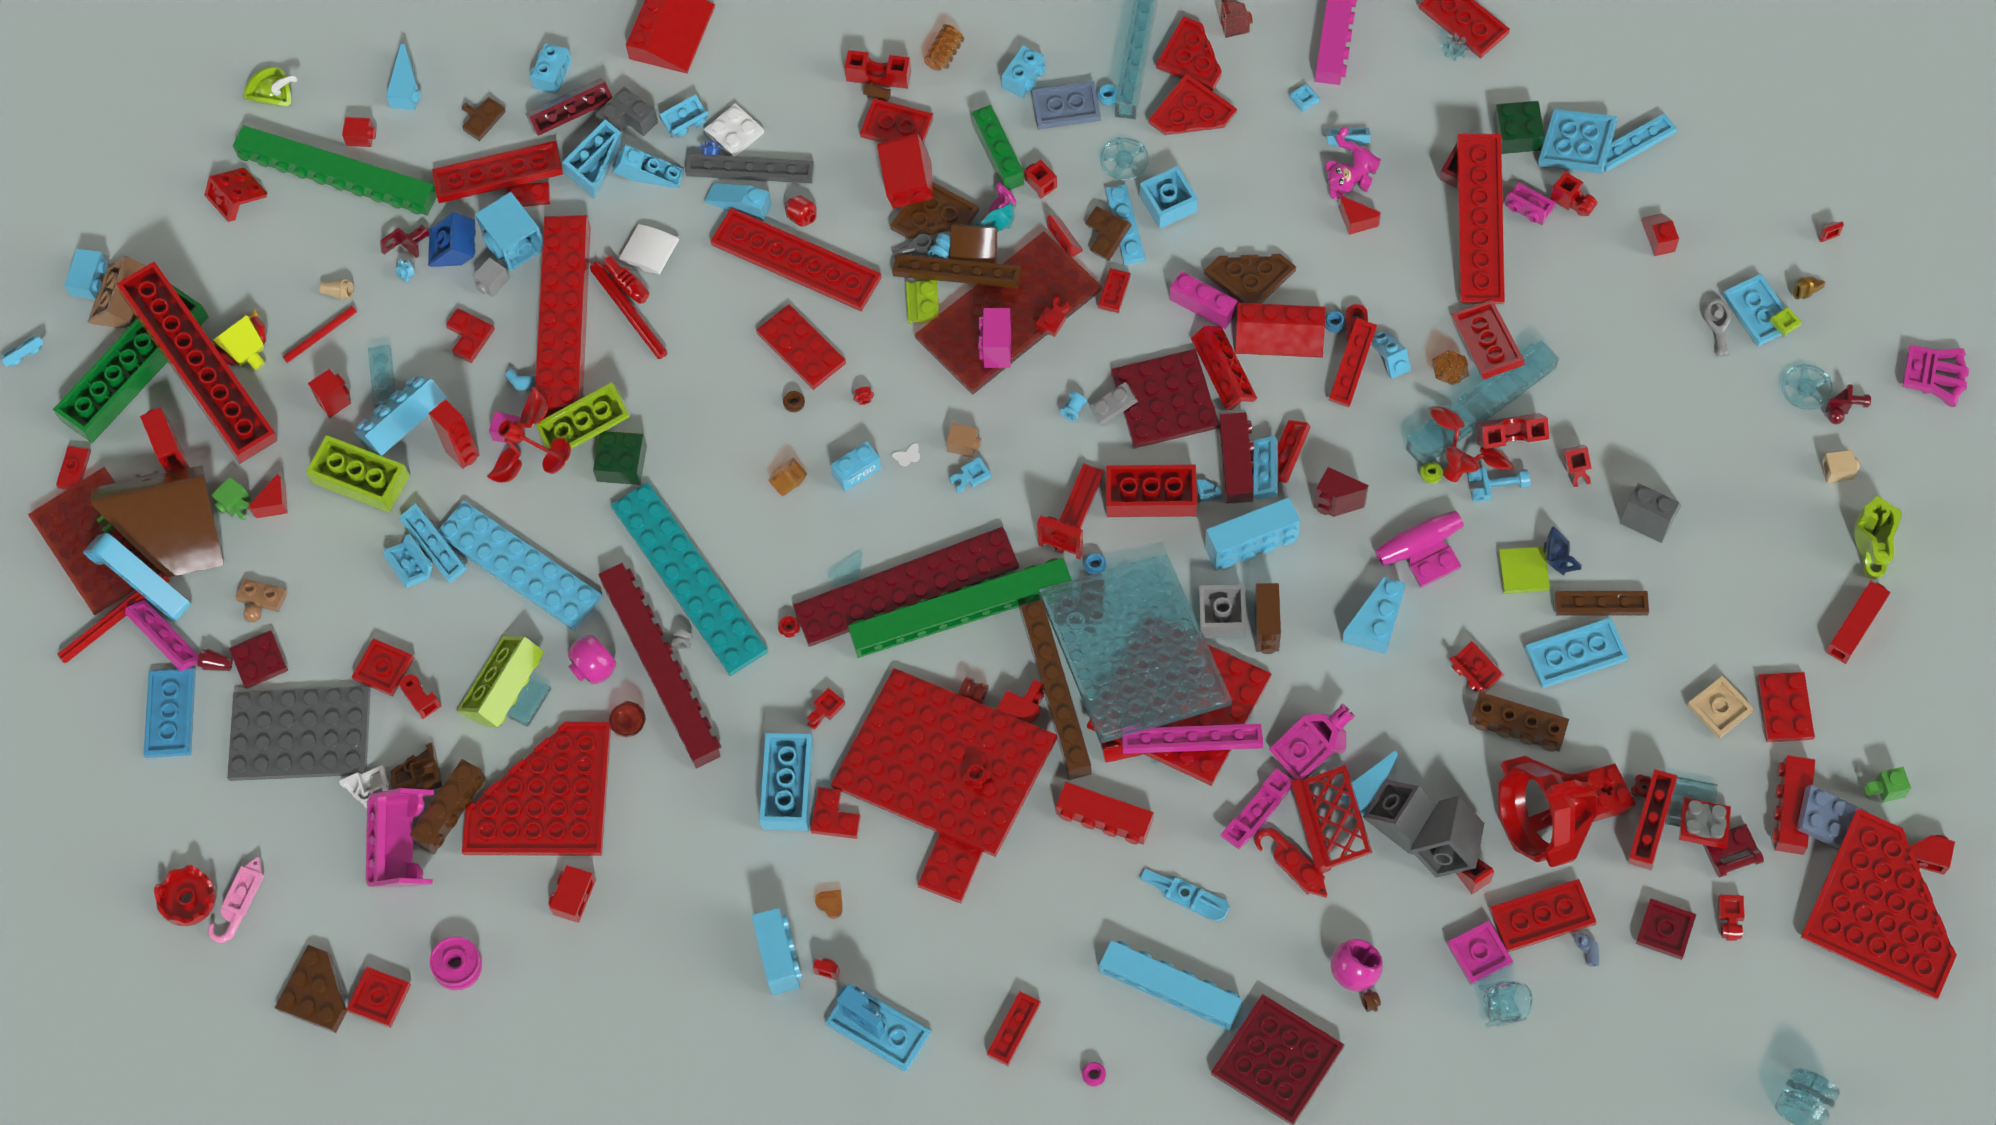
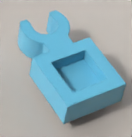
(972, 473)

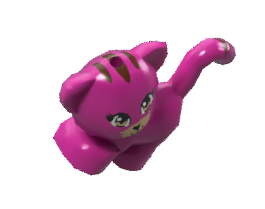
(1342, 176)

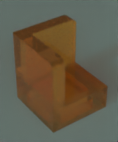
(787, 476)

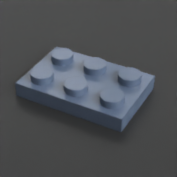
(1066, 105)
(1825, 816)

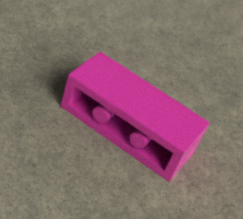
(1203, 300)

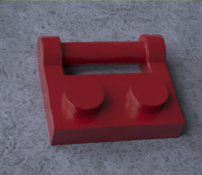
(1738, 841)

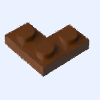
(1111, 230)

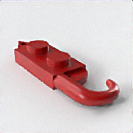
(1294, 863)

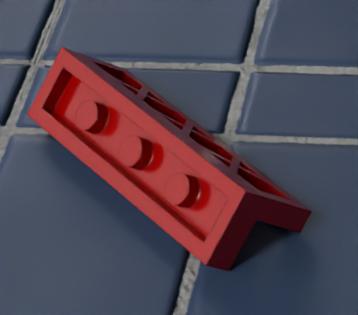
(1220, 366)

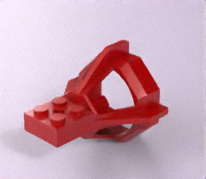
(1573, 804)

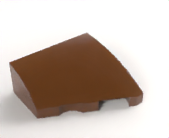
(418, 771)

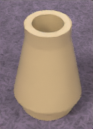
(339, 289)

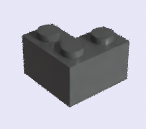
(627, 110)

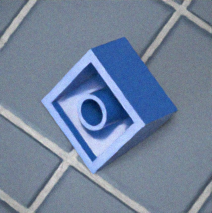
(451, 241)

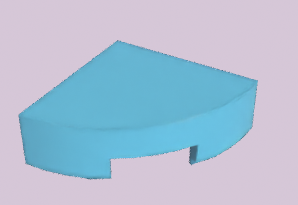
(1207, 490)

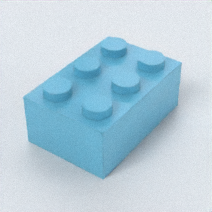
(777, 951)

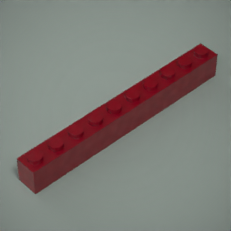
(659, 665)

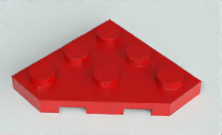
(1190, 54)
(1191, 109)

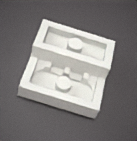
(649, 249)

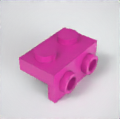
(1529, 204)

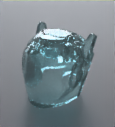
(1506, 1002)

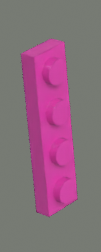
(162, 635)

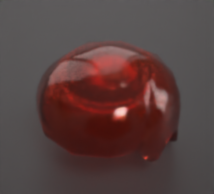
(627, 719)

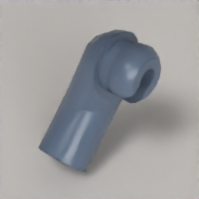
(1590, 947)

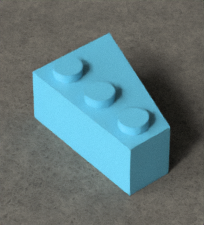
(593, 158)
(1377, 617)

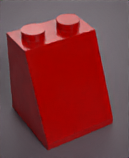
(906, 170)

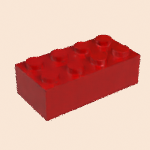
(1151, 490)

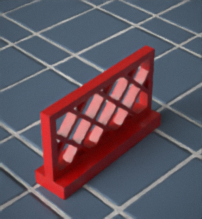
(1313, 826)

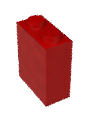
(164, 440)

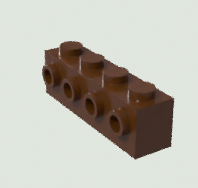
(1519, 722)
(448, 806)

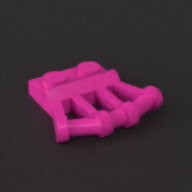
(1921, 370)

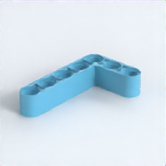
(109, 551)

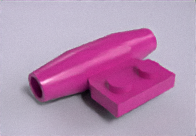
(1425, 547)

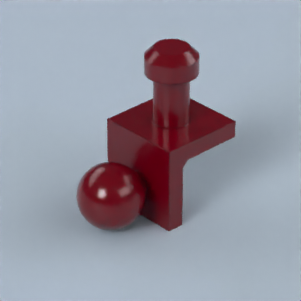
(1842, 403)

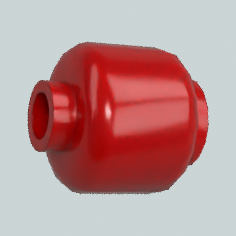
(801, 210)

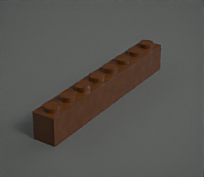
(1056, 690)

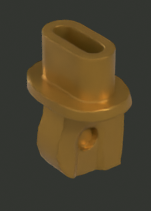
(1807, 286)

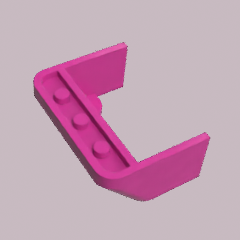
(389, 839)

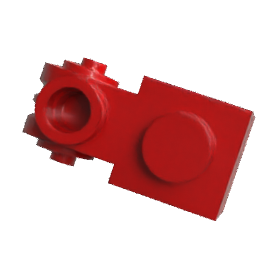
(1568, 195)

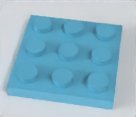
(1578, 141)

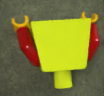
(243, 342)

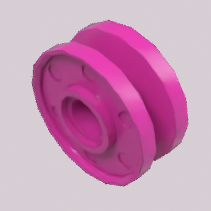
(455, 977)

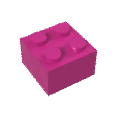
(995, 338)

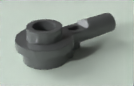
(920, 244)

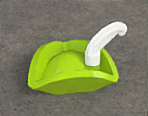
(269, 87)

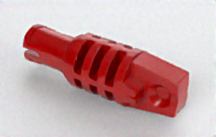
(626, 280)

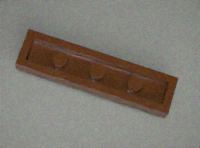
(1601, 603)

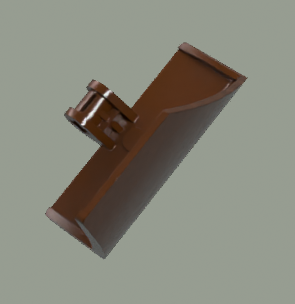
(164, 519)

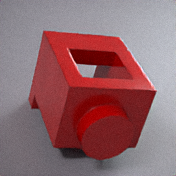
(1040, 178)

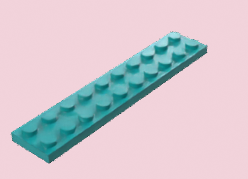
(689, 579)

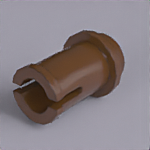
(877, 92)

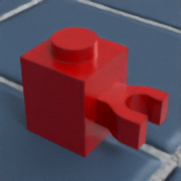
(1576, 462)

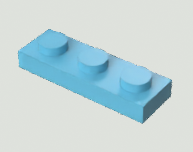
(1265, 467)

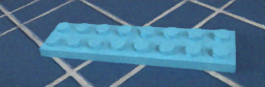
(519, 565)

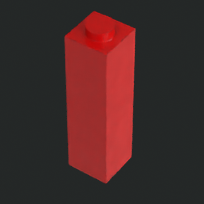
(1858, 621)

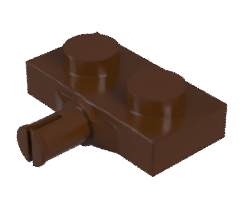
(482, 118)

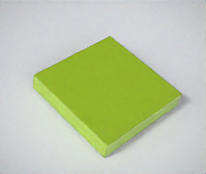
(1523, 570)

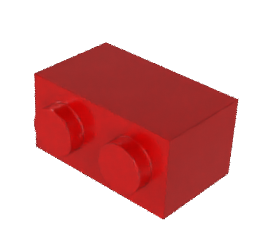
(330, 392)
(572, 893)

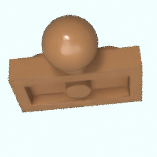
(259, 595)

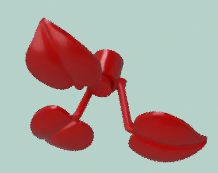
(1459, 461)
(508, 463)

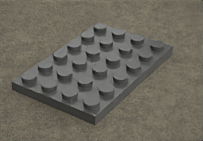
(299, 733)

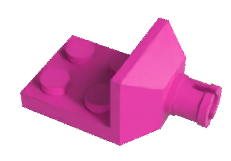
(1312, 742)

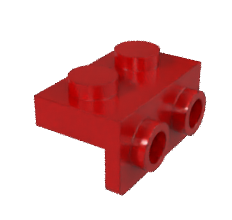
(1476, 667)

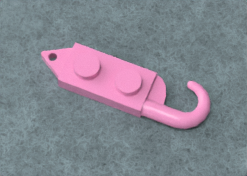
(239, 899)

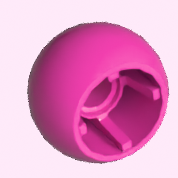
(591, 660)
(1356, 965)

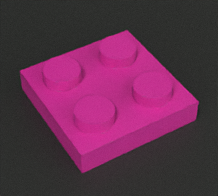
(1479, 952)

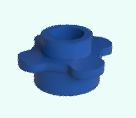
(710, 148)

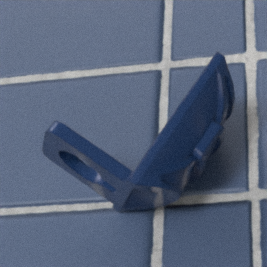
(1557, 553)

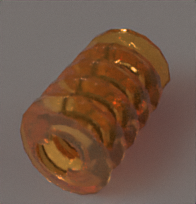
(944, 48)

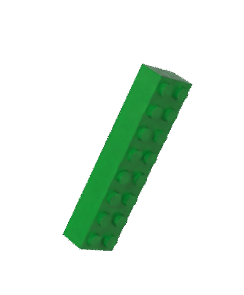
(116, 378)

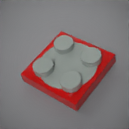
(1704, 823)

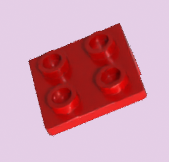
(231, 189)

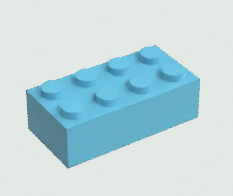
(399, 415)
(1252, 534)
(786, 781)

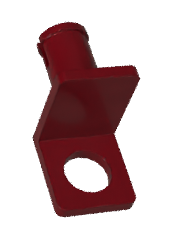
(408, 241)

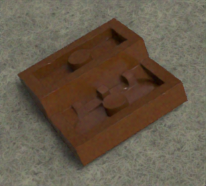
(974, 243)

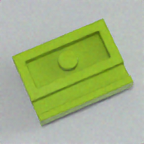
(922, 301)

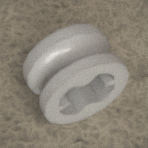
(681, 639)

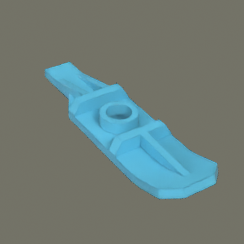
(1197, 901)

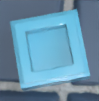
(1304, 97)

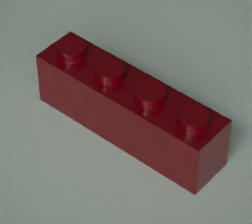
(569, 107)
(1236, 457)

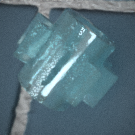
(1452, 51)

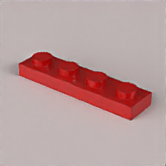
(1352, 362)

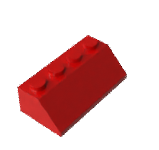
(1280, 330)

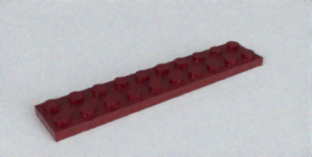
(906, 584)

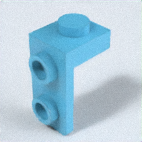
(1394, 354)

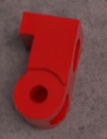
(414, 692)

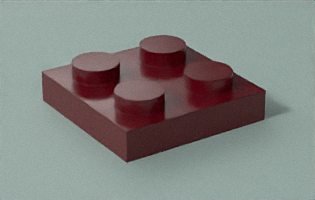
(258, 659)
(1666, 929)

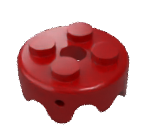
(183, 881)

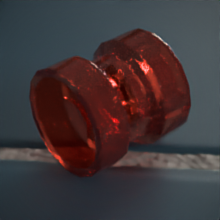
(973, 691)

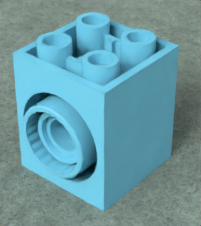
(509, 231)

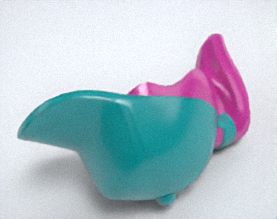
(1001, 211)

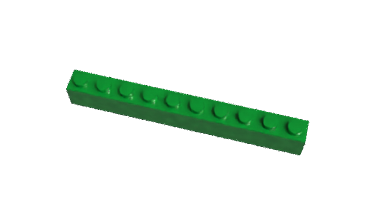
(335, 170)
(956, 608)

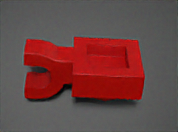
(827, 706)

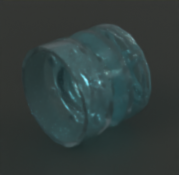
(1807, 1098)

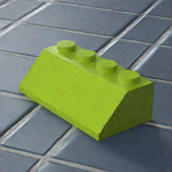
(585, 417)
(501, 681)

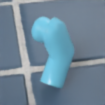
(520, 382)

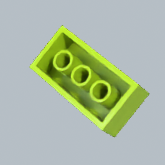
(357, 474)

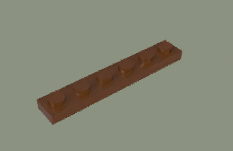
(957, 271)

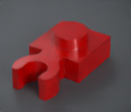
(1052, 320)

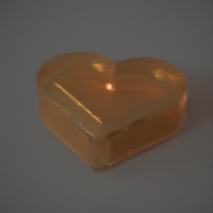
(830, 902)

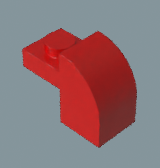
(1026, 707)

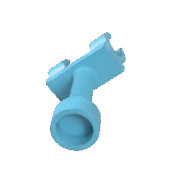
(1482, 494)

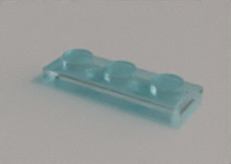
(381, 374)

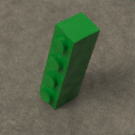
(997, 147)

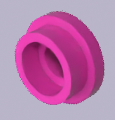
(1090, 1067)

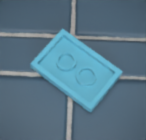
(1754, 306)

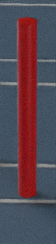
(319, 334)

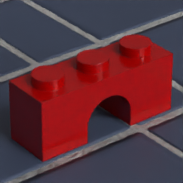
(862, 69)
(1499, 431)

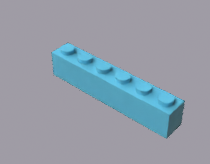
(1170, 984)

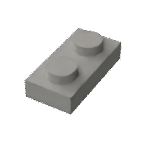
(1113, 403)

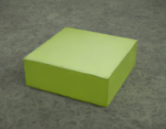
(1785, 321)

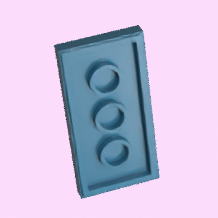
(169, 713)

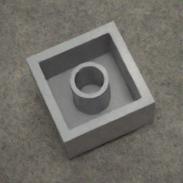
(1222, 610)

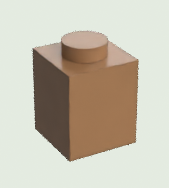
(963, 440)

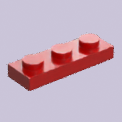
(1290, 447)
(1013, 1028)

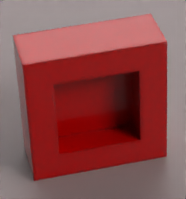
(826, 968)

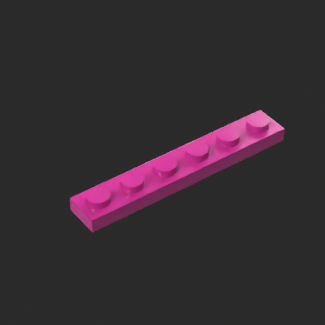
(1194, 738)

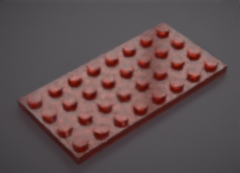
(1045, 275)

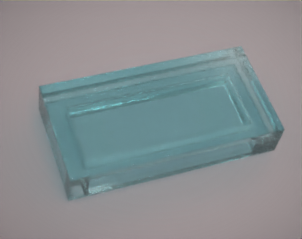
(529, 702)

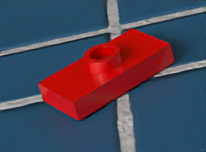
(1114, 290)
(73, 467)

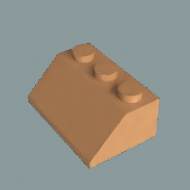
(109, 306)

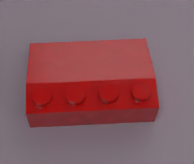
(669, 32)

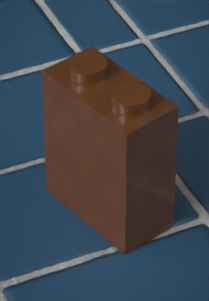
(1267, 617)

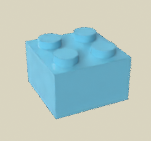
(1168, 197)

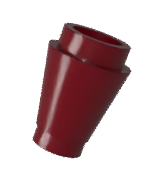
(214, 661)

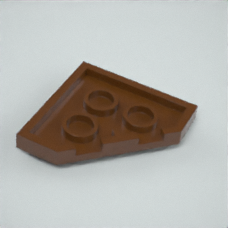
(934, 214)
(1250, 276)
(314, 992)

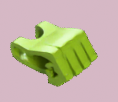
(1876, 547)

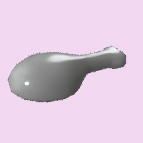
(1718, 318)

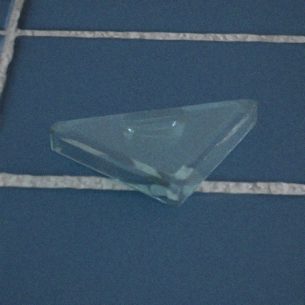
(847, 572)

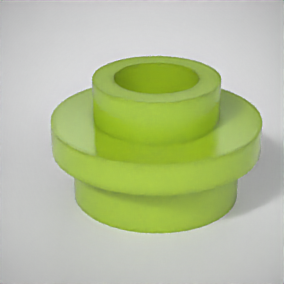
(1431, 478)

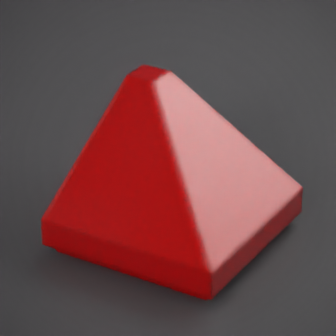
(1831, 231)

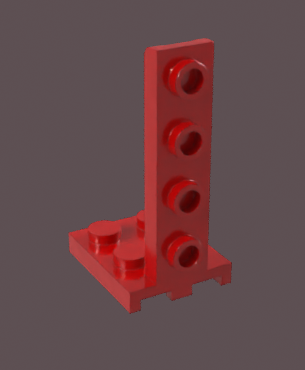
(1067, 532)

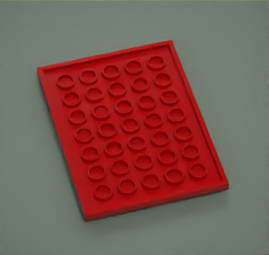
(921, 746)

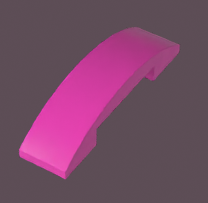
(1258, 810)

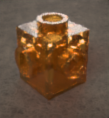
(1450, 367)

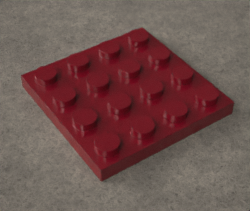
(1169, 397)
(1277, 1059)

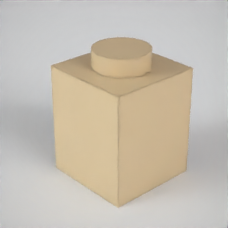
(1840, 466)

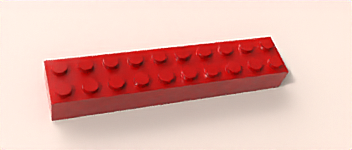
(563, 310)
(197, 362)

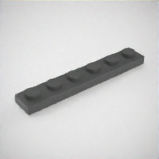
(749, 168)

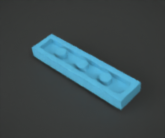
(1639, 140)
(1121, 206)
(433, 543)

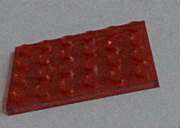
(69, 527)

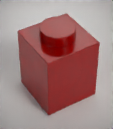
(358, 132)

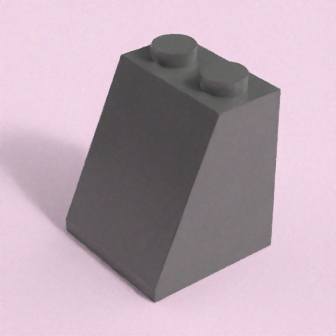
(1650, 512)
(1400, 812)
(1449, 838)

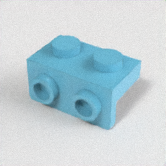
(684, 116)
(408, 562)

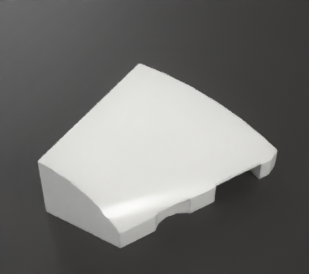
(365, 784)

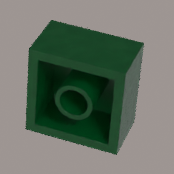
(1519, 126)
(620, 457)

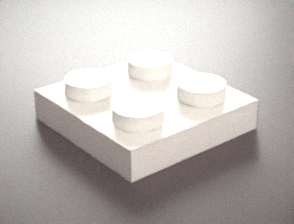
(734, 130)

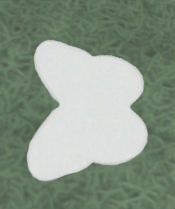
(910, 455)

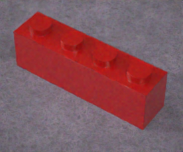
(454, 434)
(1795, 776)
(1104, 813)
(1653, 819)

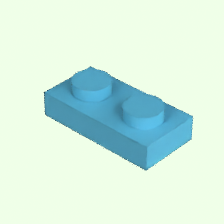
(1357, 135)
(28, 346)

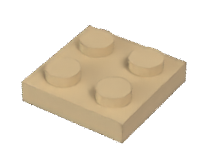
(1720, 707)

